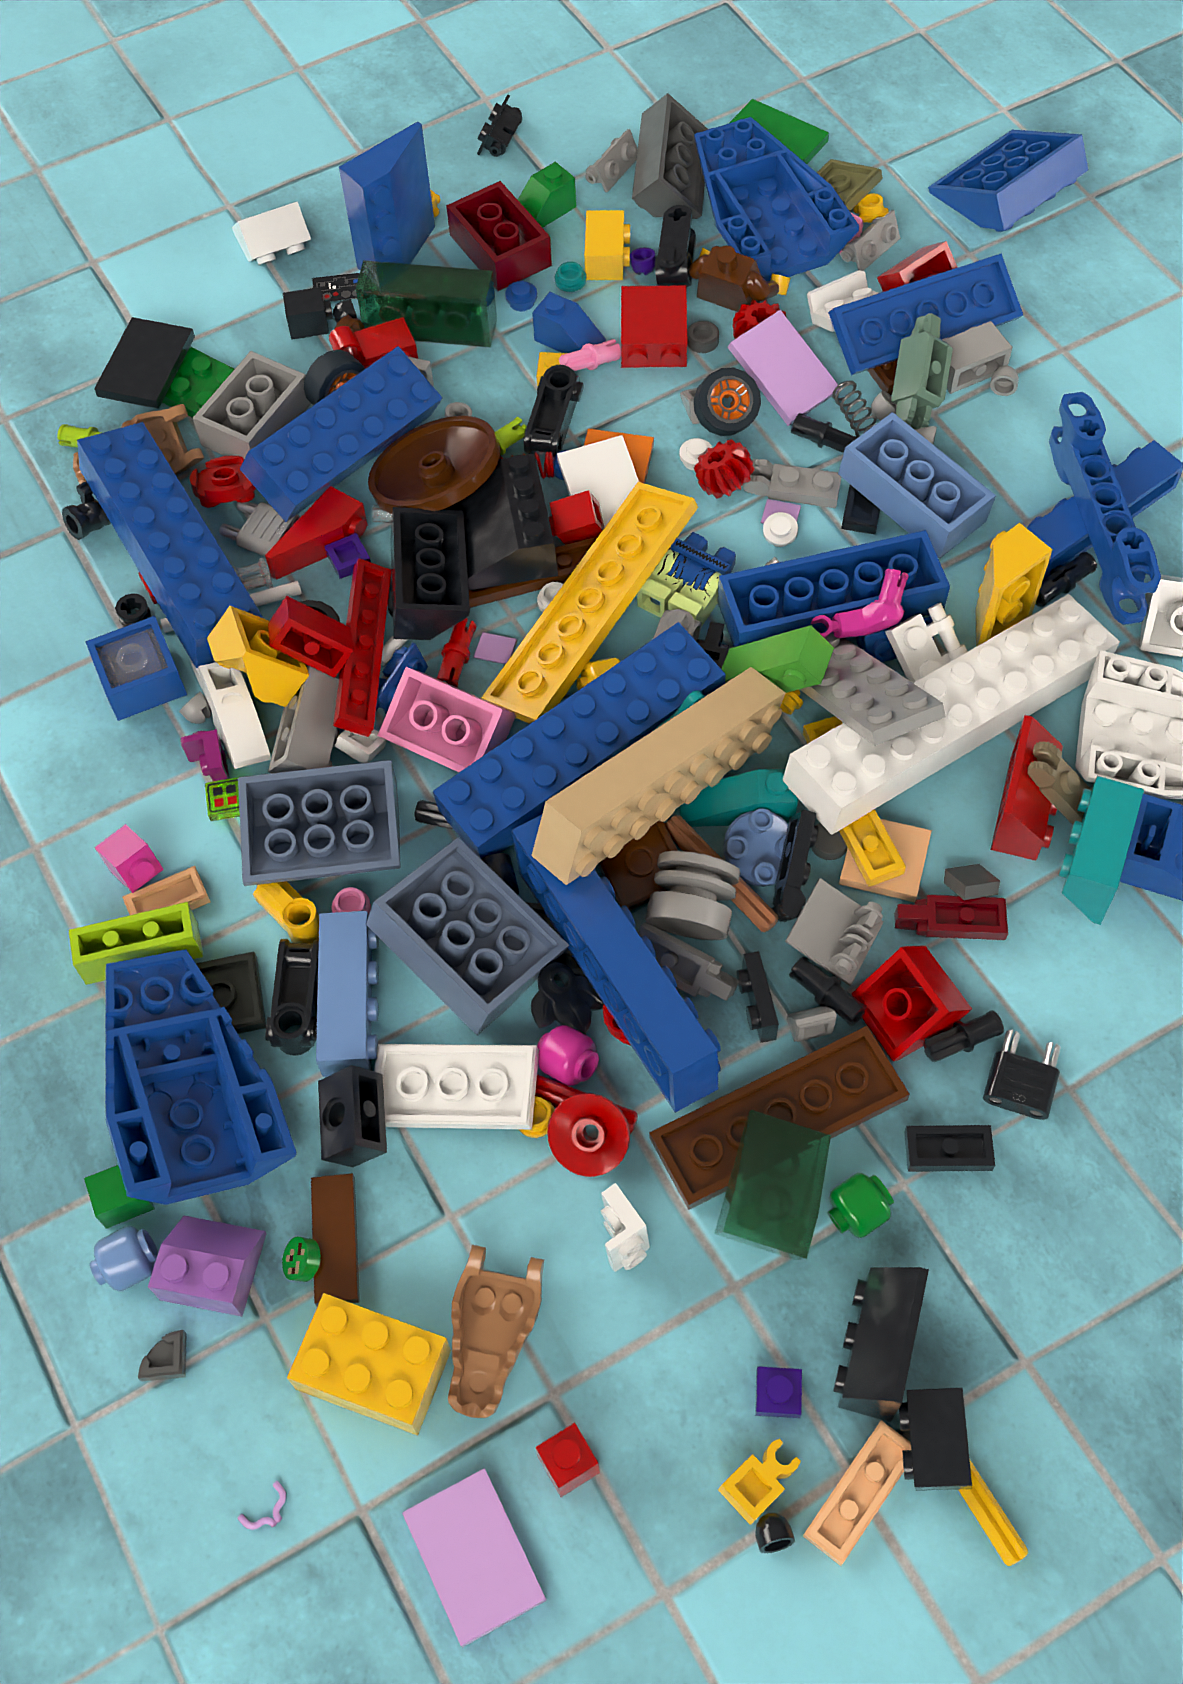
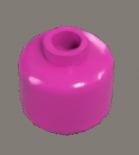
(567, 1055)

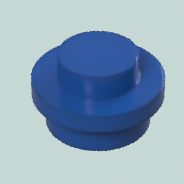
(521, 295)

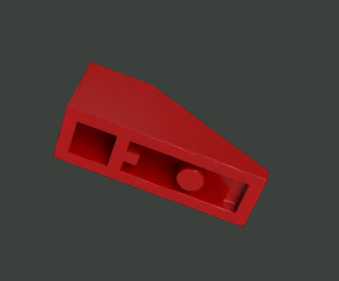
(326, 521)

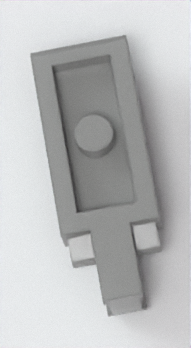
(691, 968)

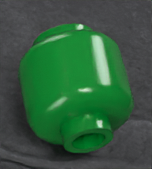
(860, 1205)

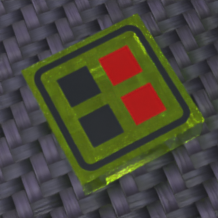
(222, 799)

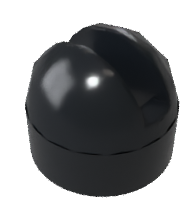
(342, 309)
(773, 1533)

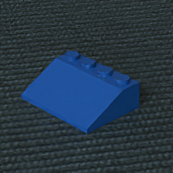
(1012, 177)
(389, 199)

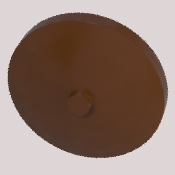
(435, 464)

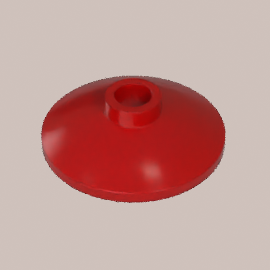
(573, 1145)

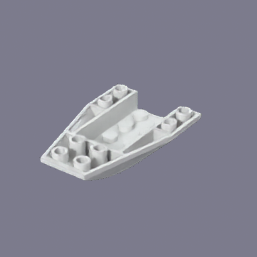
(1133, 725)

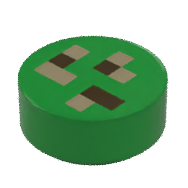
(301, 1259)

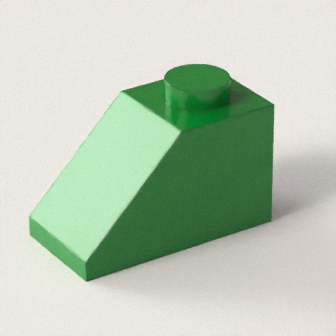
(549, 194)

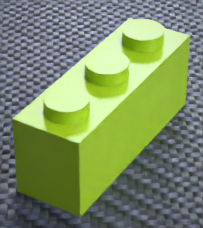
(133, 937)

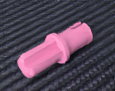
(592, 355)

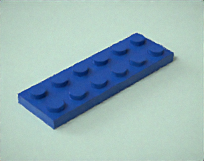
(962, 298)

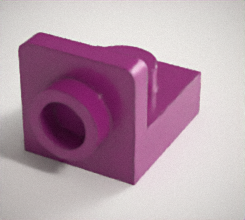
(209, 750)

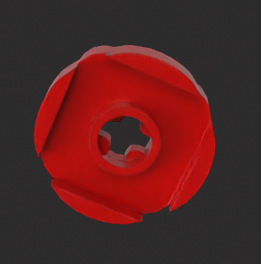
(222, 482)

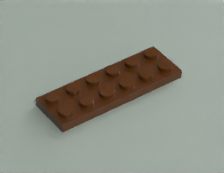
(820, 1091)

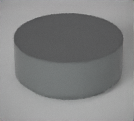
(702, 337)
(829, 846)

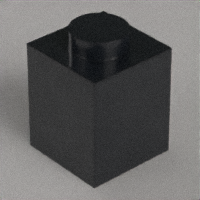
(307, 312)

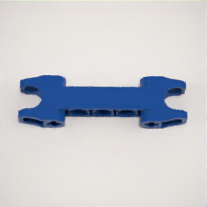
(1120, 547)

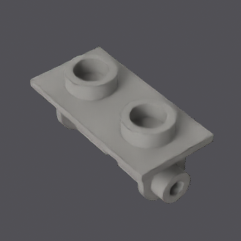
(614, 161)
(873, 241)

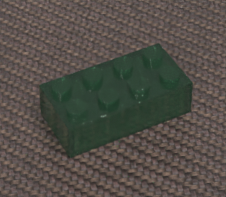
(435, 301)

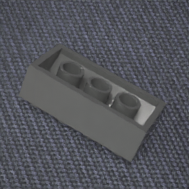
(668, 160)

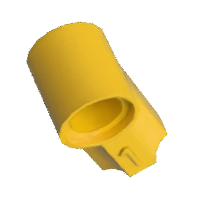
(288, 910)

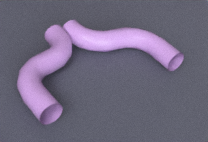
(267, 1520)

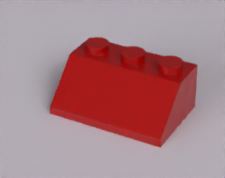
(1023, 809)

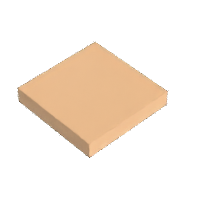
(912, 846)

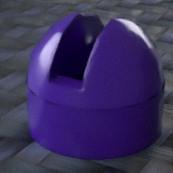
(643, 260)

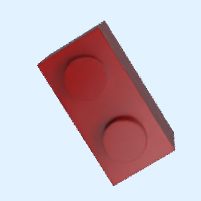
(310, 637)

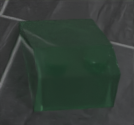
(775, 1186)

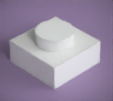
(360, 747)

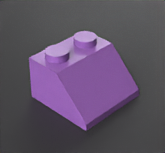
(207, 1265)

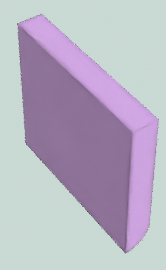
(774, 506)
(495, 648)

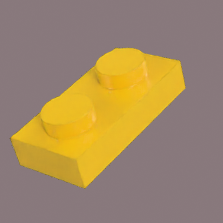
(873, 849)

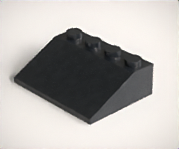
(508, 527)

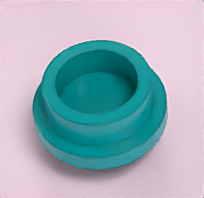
(570, 277)

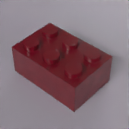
(499, 235)

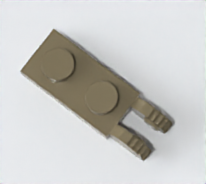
(1057, 780)

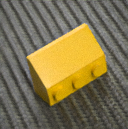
(1010, 581)

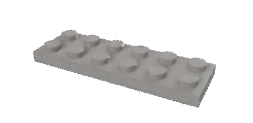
(872, 695)

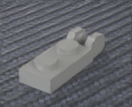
(794, 484)

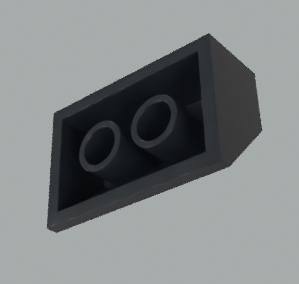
(881, 1341)

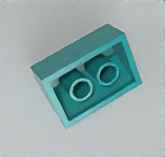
(1100, 846)

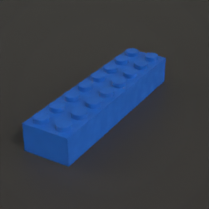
(163, 534)
(574, 739)
(626, 976)

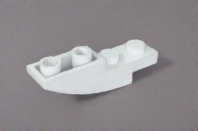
(233, 714)

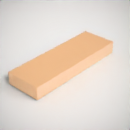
(859, 1494)

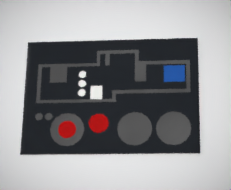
(337, 286)

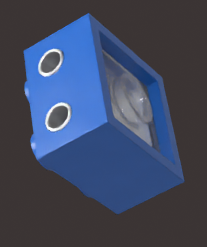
(136, 668)

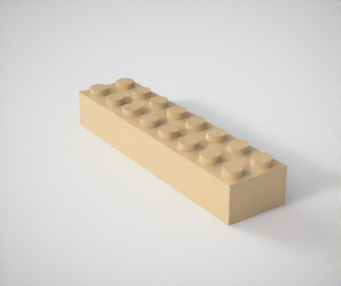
(656, 776)

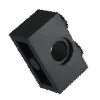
(352, 1116)

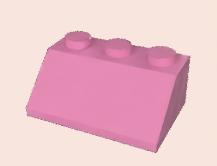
(443, 721)

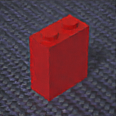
(653, 326)

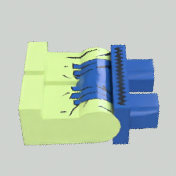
(687, 579)

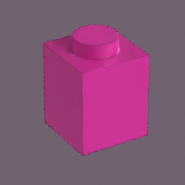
(129, 858)

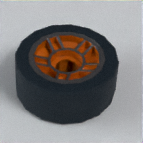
(330, 373)
(726, 384)

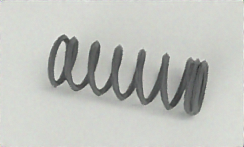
(856, 429)

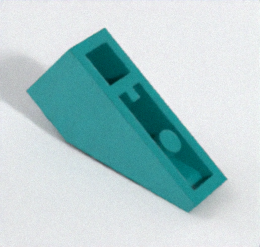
(739, 795)

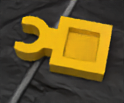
(755, 1484)

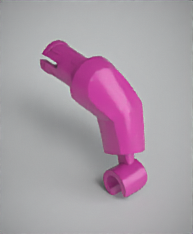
(875, 616)

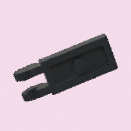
(793, 867)

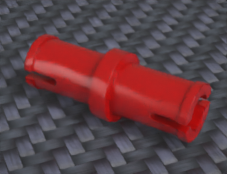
(456, 652)

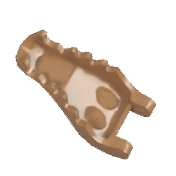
(167, 435)
(490, 1325)

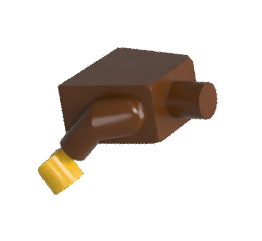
(733, 279)

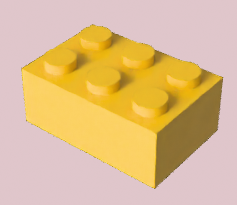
(370, 1363)

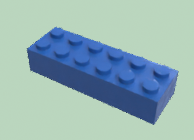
(340, 433)
(795, 591)

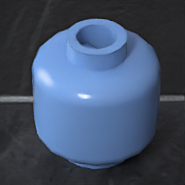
(124, 1258)

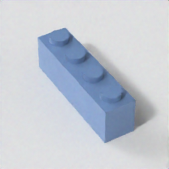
(345, 992)

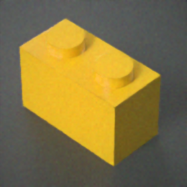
(605, 243)

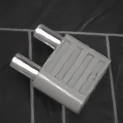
(260, 530)

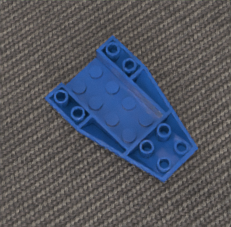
(771, 200)

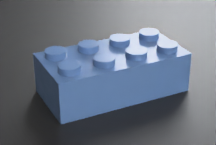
(916, 483)

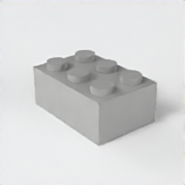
(250, 406)

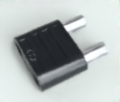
(1021, 1082)

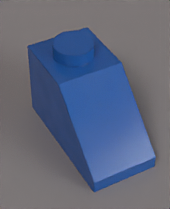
(563, 325)

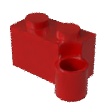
(374, 342)

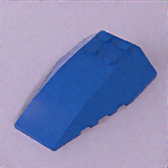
(183, 1087)

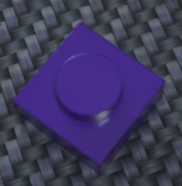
(345, 553)
(778, 1392)

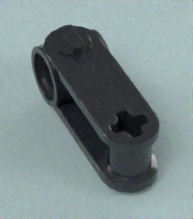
(675, 248)
(553, 410)
(294, 998)

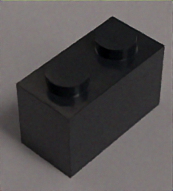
(937, 1438)

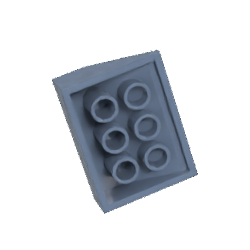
(319, 823)
(465, 934)

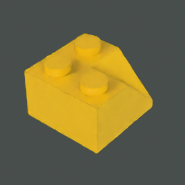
(243, 644)

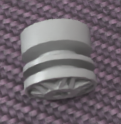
(693, 888)

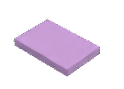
(783, 367)
(473, 1557)

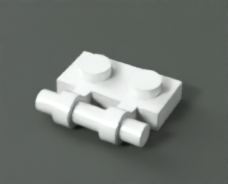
(916, 648)

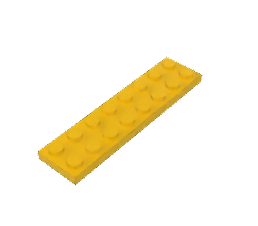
(590, 602)

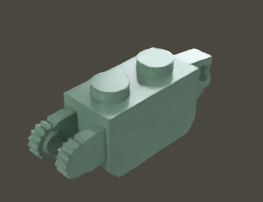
(921, 372)

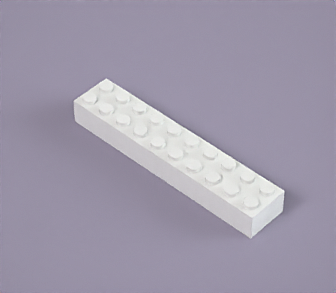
(981, 696)

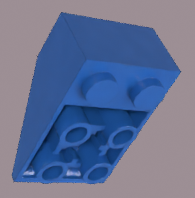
(1156, 848)

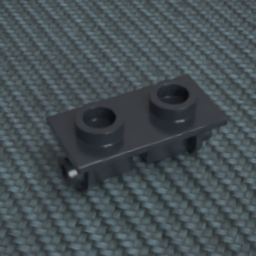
(500, 132)

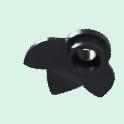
(566, 1004)

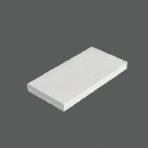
(458, 1085)

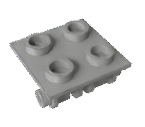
(835, 931)

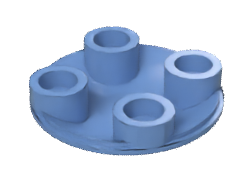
(756, 846)

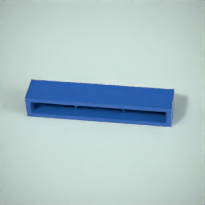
(1143, 480)

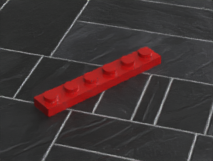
(361, 672)

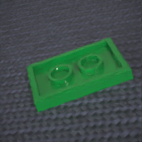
(794, 133)

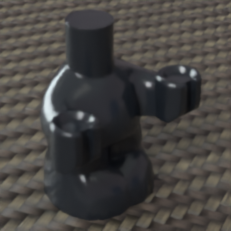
(84, 517)

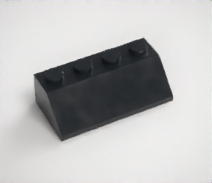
(428, 572)

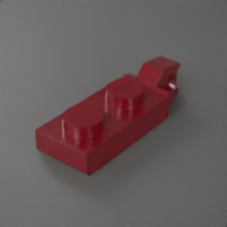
(954, 918)

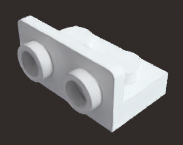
(835, 294)
(626, 1229)

